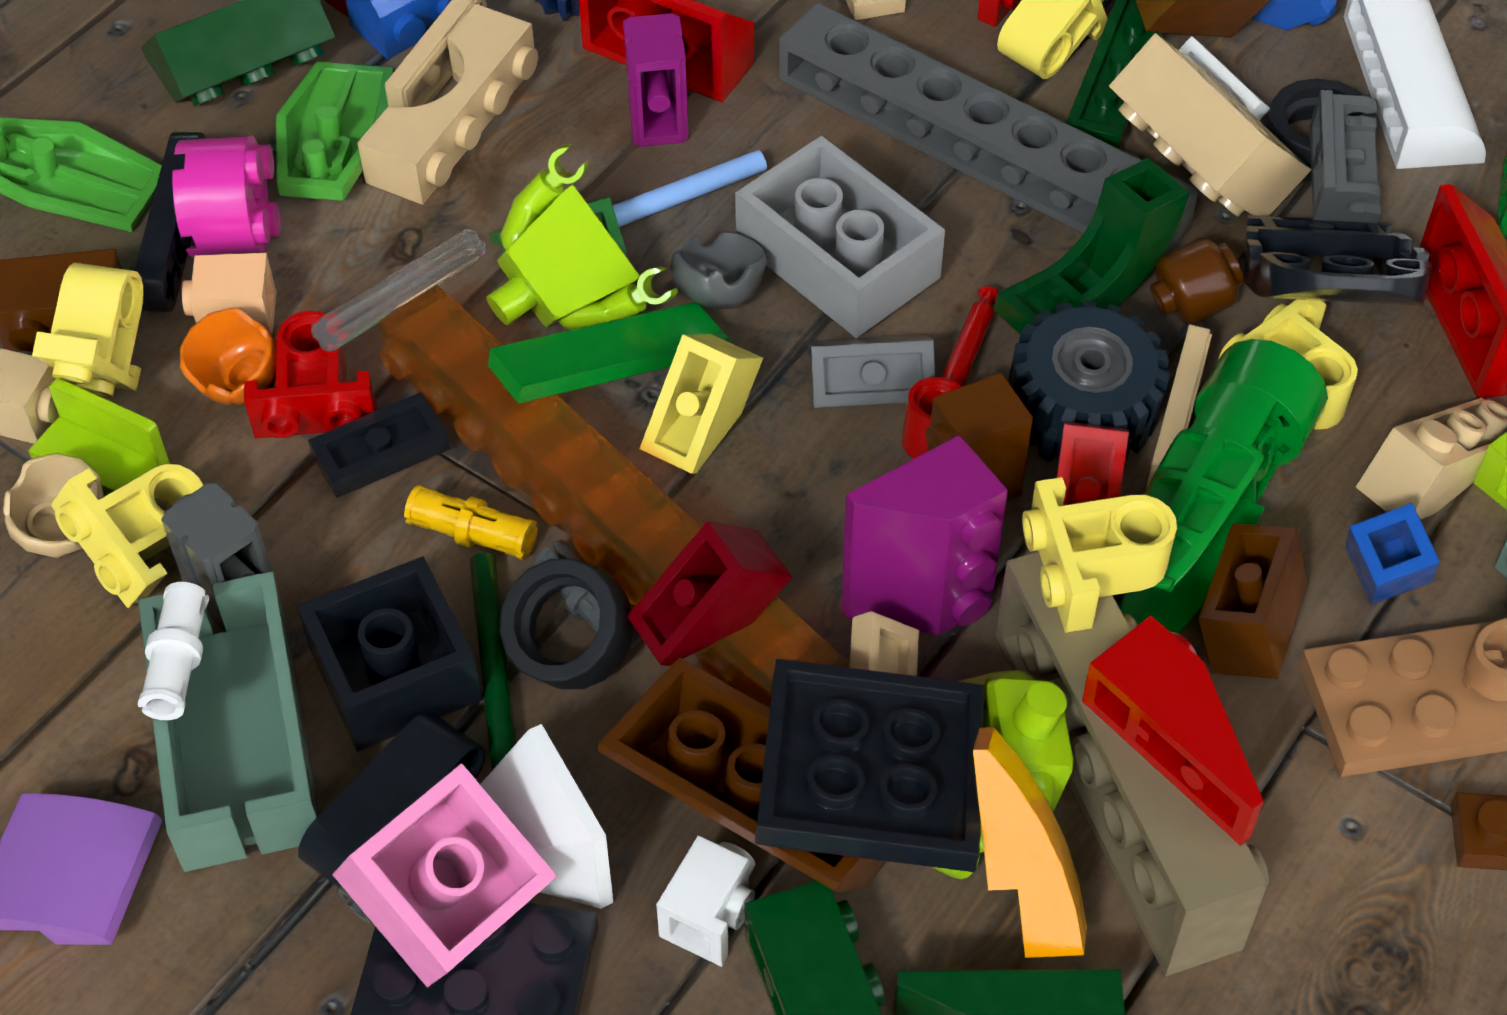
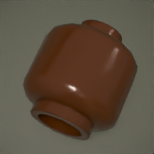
(1197, 281)

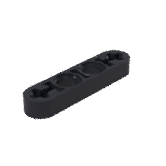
(162, 248)

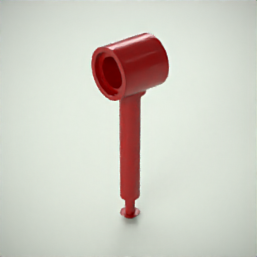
(954, 375)

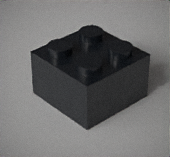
(390, 652)

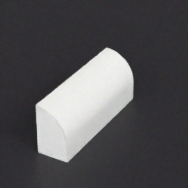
(1413, 83)

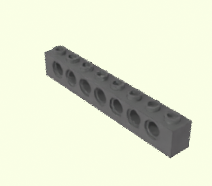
(955, 118)

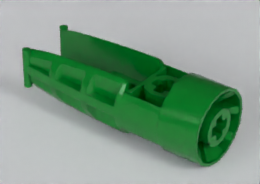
(1247, 423)

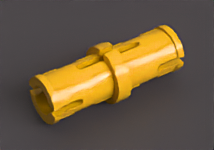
(471, 522)

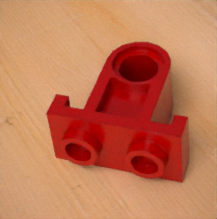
(309, 386)

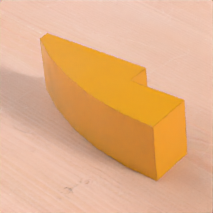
(1027, 851)

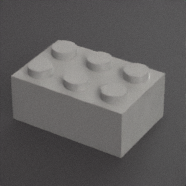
(840, 235)

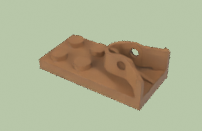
(1411, 697)

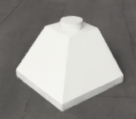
(554, 818)

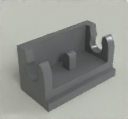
(1344, 159)

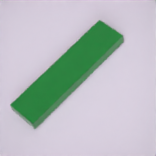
(597, 352)

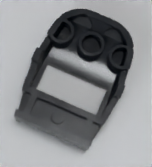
(1280, 267)

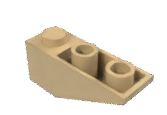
(1433, 457)

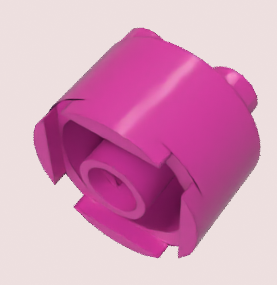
(225, 195)

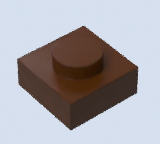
(1480, 830)

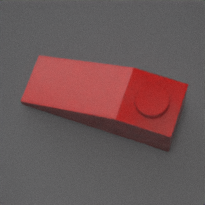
(1169, 711)

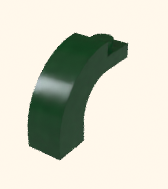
(1114, 254)

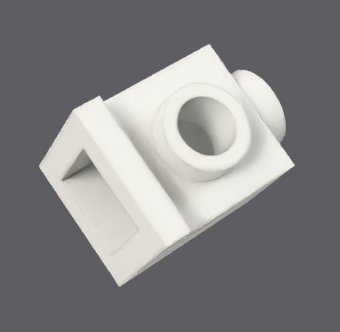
(706, 899)

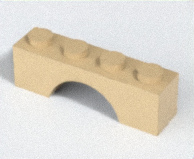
(418, 146)

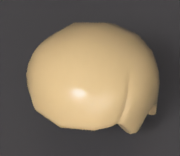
(28, 504)

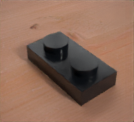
(379, 444)

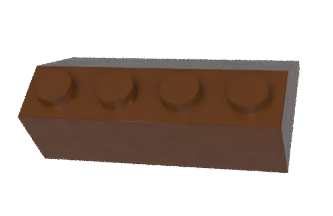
(709, 752)

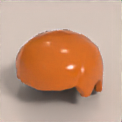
(225, 352)

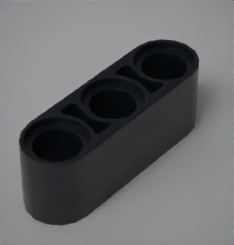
(386, 787)

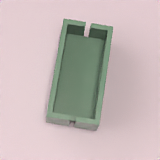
(240, 752)

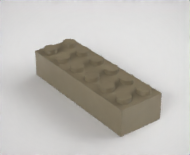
(1174, 864)

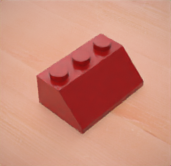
(715, 41)
(1470, 287)

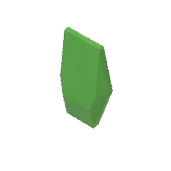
(322, 129)
(75, 172)

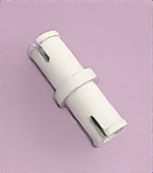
(173, 651)

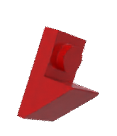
(1091, 461)

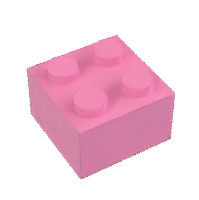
(444, 875)

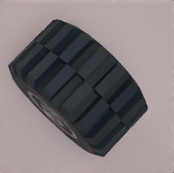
(1089, 370)

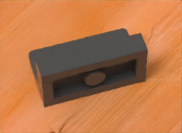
(868, 369)

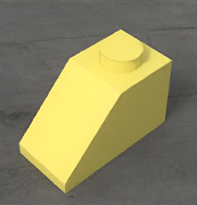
(699, 400)

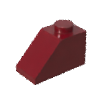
(709, 591)

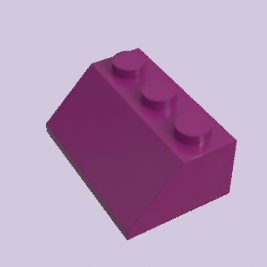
(925, 541)

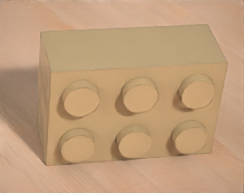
(1206, 130)

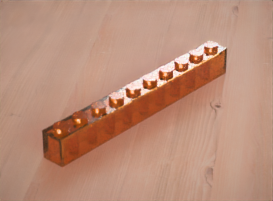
(577, 480)

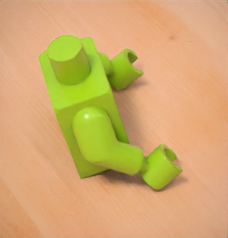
(565, 259)
(1034, 725)

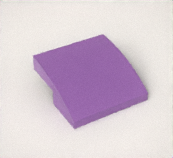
(72, 866)

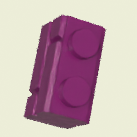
(656, 79)

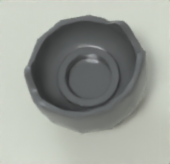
(720, 273)

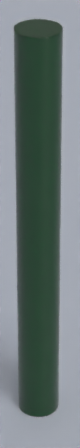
(492, 657)

